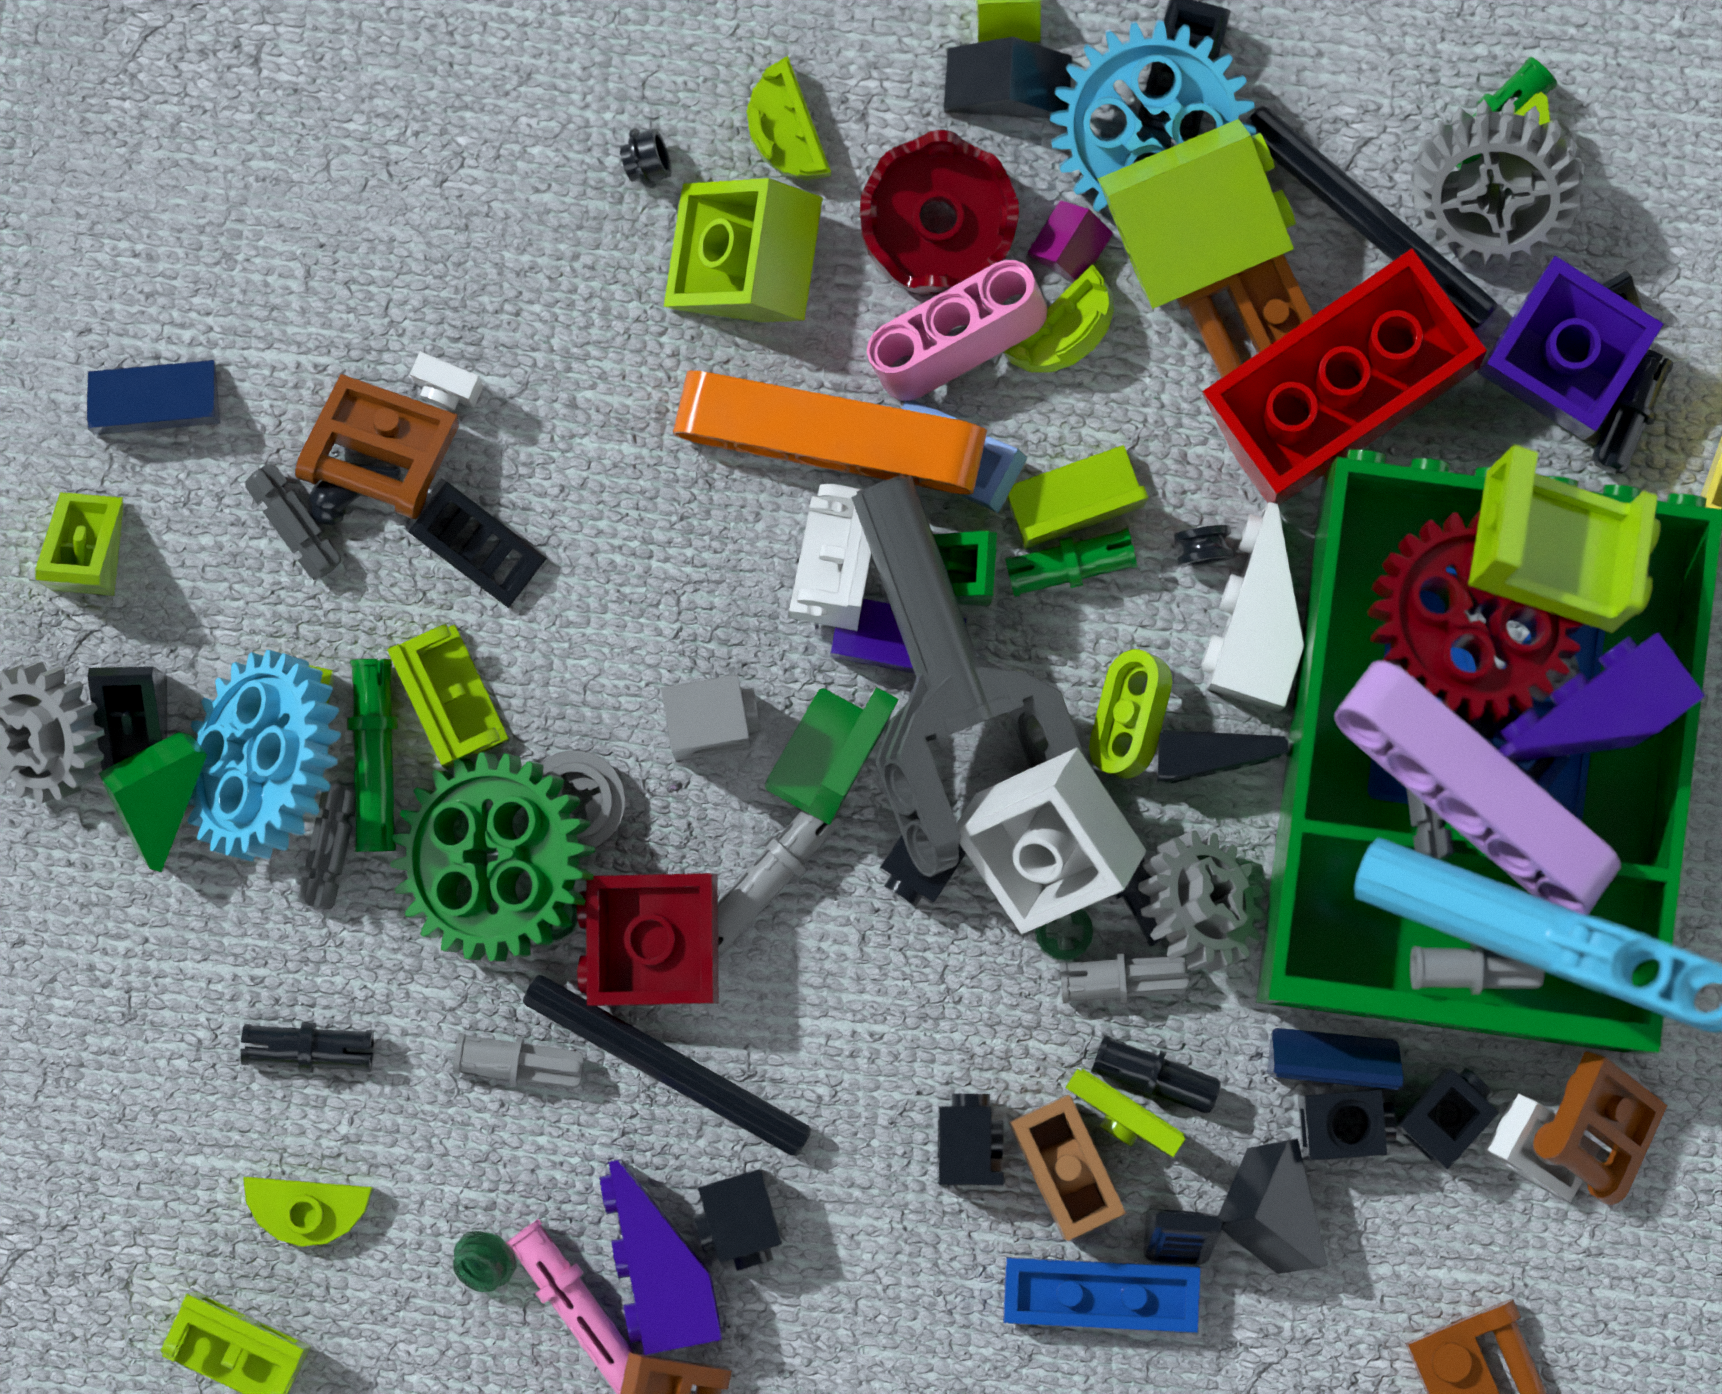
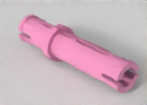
(572, 1301)

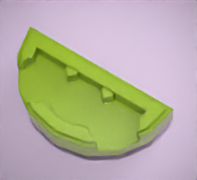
(783, 127)
(1071, 328)
(1123, 1116)
(305, 1210)

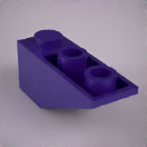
(1617, 709)
(668, 1280)

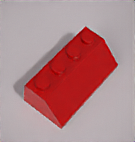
(1343, 378)

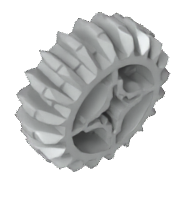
(1523, 158)

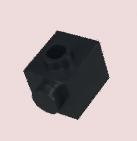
(738, 1220)

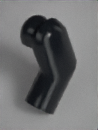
(331, 500)

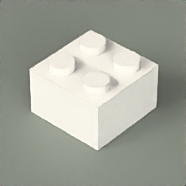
(1049, 841)

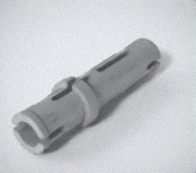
(769, 874)

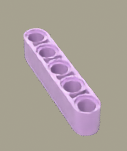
(1476, 789)

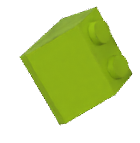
(743, 250)

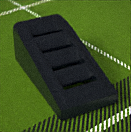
(1194, 14)
(517, 577)
(1200, 754)
(1180, 1236)

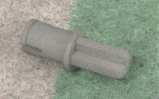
(1470, 969)
(1123, 978)
(518, 1061)

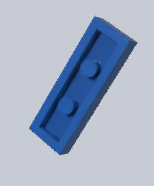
(1101, 1294)

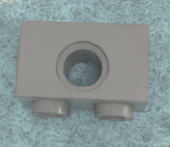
(709, 717)

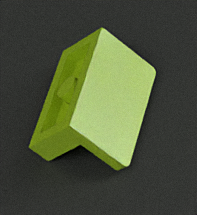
(1075, 497)

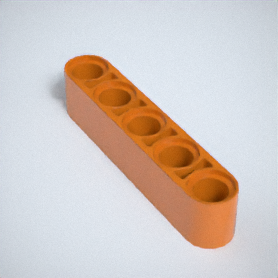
(829, 432)

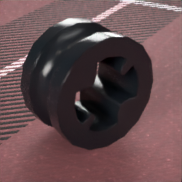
(1204, 545)

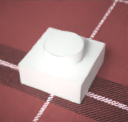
(445, 383)

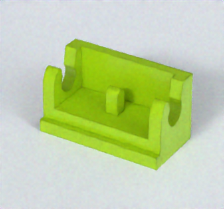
(448, 695)
(233, 1347)

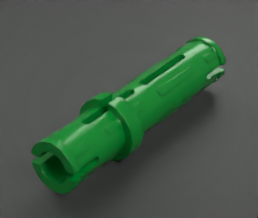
(373, 754)

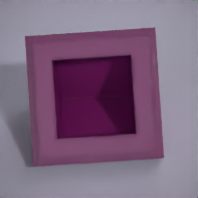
(1070, 240)

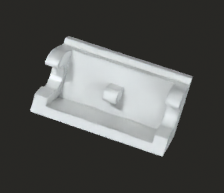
(831, 561)

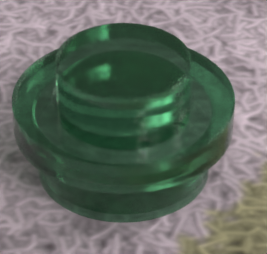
(483, 1261)

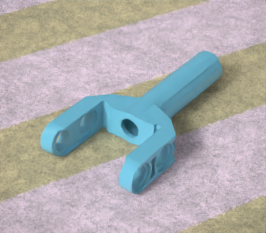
(1535, 931)

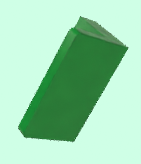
(829, 752)

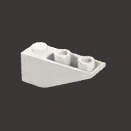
(1263, 631)

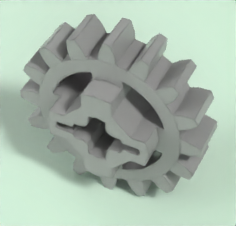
(45, 733)
(1202, 901)

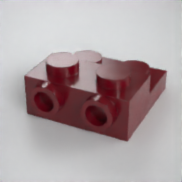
(650, 940)

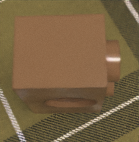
(1066, 1167)

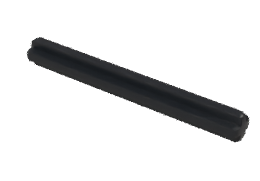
(1367, 213)
(667, 1065)

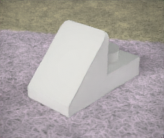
(1514, 1149)

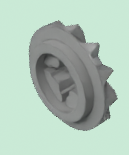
(590, 773)

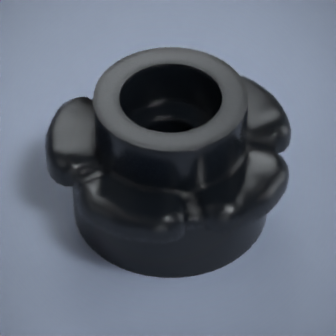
(646, 157)

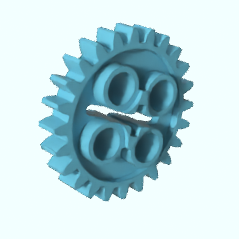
(1196, 86)
(264, 755)

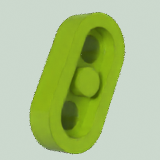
(1129, 715)

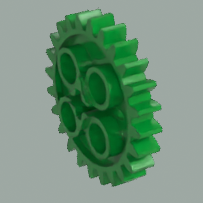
(545, 851)

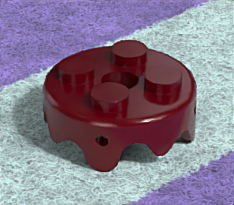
(937, 170)

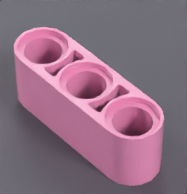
(973, 303)

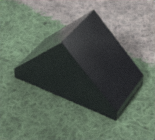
(1005, 79)
(129, 709)
(1273, 1209)

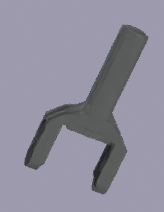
(952, 682)

